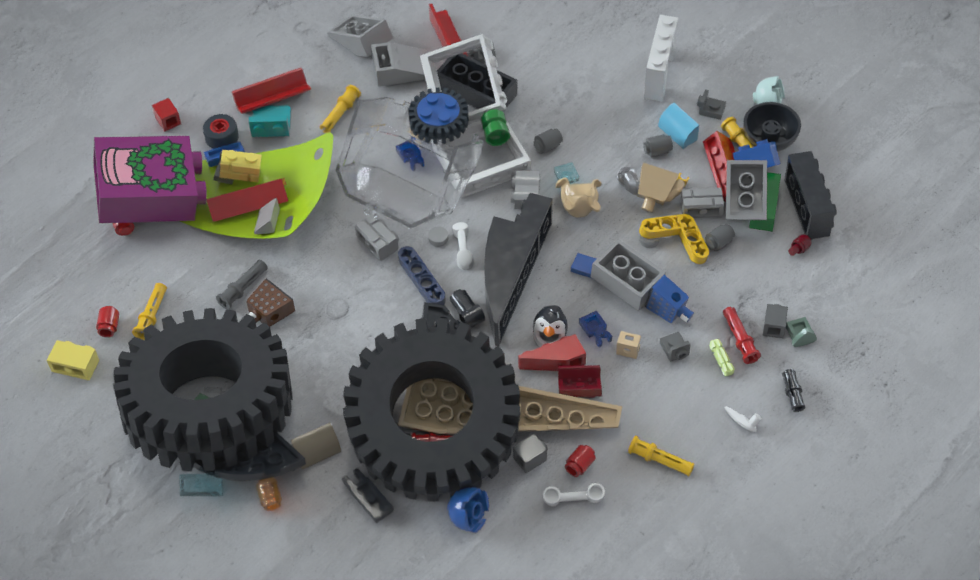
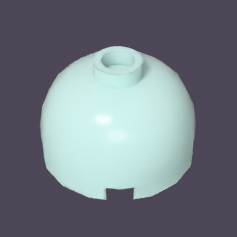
(769, 90)

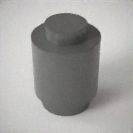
(547, 140)
(658, 145)
(719, 237)

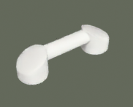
(464, 256)
(594, 494)

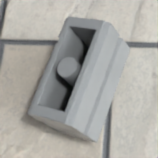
(702, 202)
(377, 237)

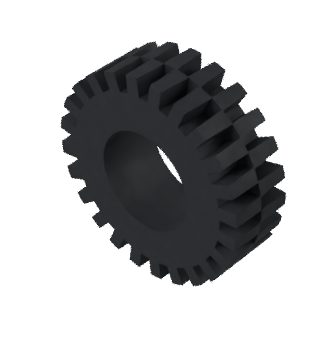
(422, 355)
(209, 426)

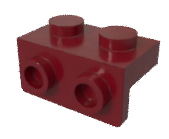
(580, 381)

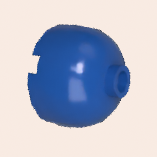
(468, 508)

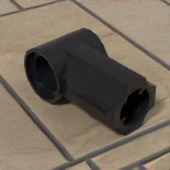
(468, 311)

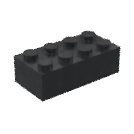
(473, 81)
(810, 195)

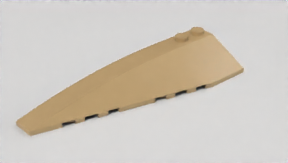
(446, 408)

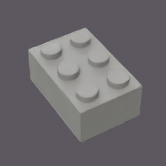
(626, 273)

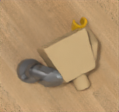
(654, 185)

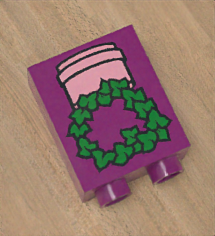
(147, 179)

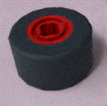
(220, 131)

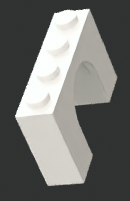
(660, 55)

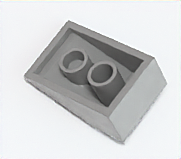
(361, 32)
(746, 190)

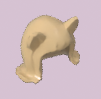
(579, 198)

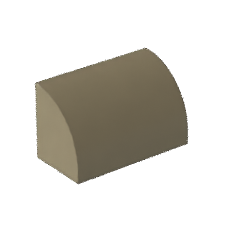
(317, 444)

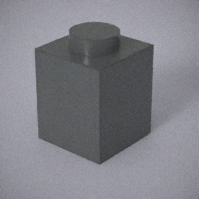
(775, 321)
(530, 453)

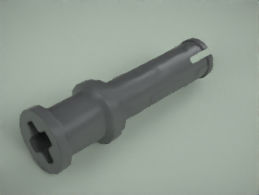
(236, 289)

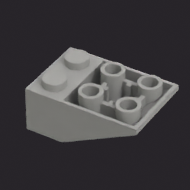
(397, 63)

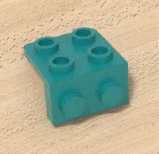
(270, 121)

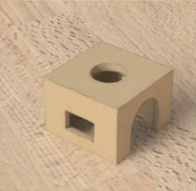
(633, 346)

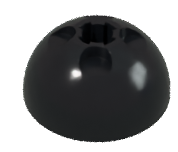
(772, 122)

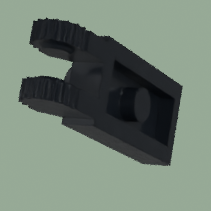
(368, 496)

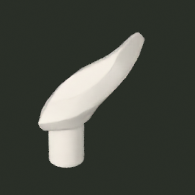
(743, 421)

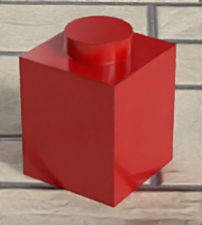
(166, 114)

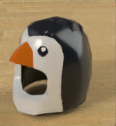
(549, 321)

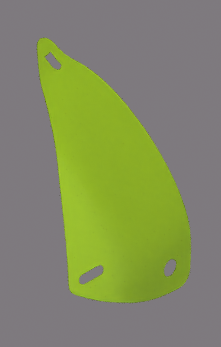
(304, 186)

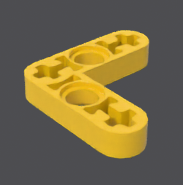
(679, 227)

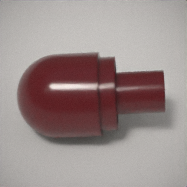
(800, 244)

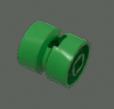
(495, 127)

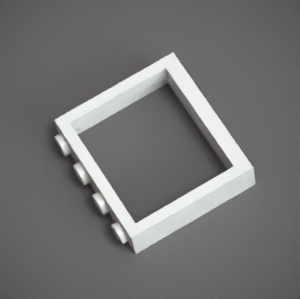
(428, 63)
(495, 175)

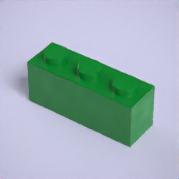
(773, 185)

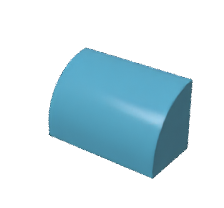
(679, 126)

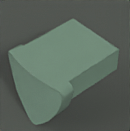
(800, 332)

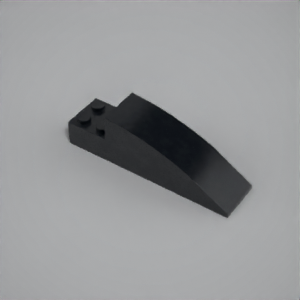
(510, 257)

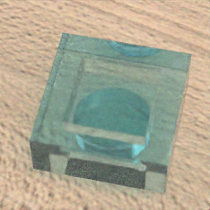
(568, 171)

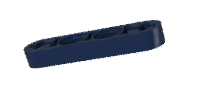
(424, 275)

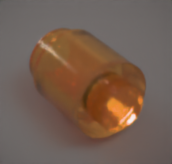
(269, 494)

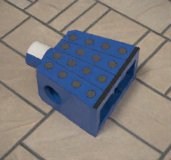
(668, 301)

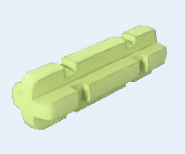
(721, 357)

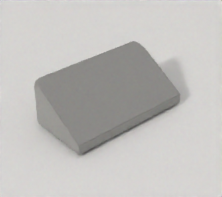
(267, 218)

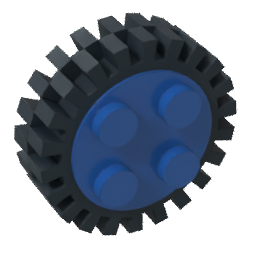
(438, 115)

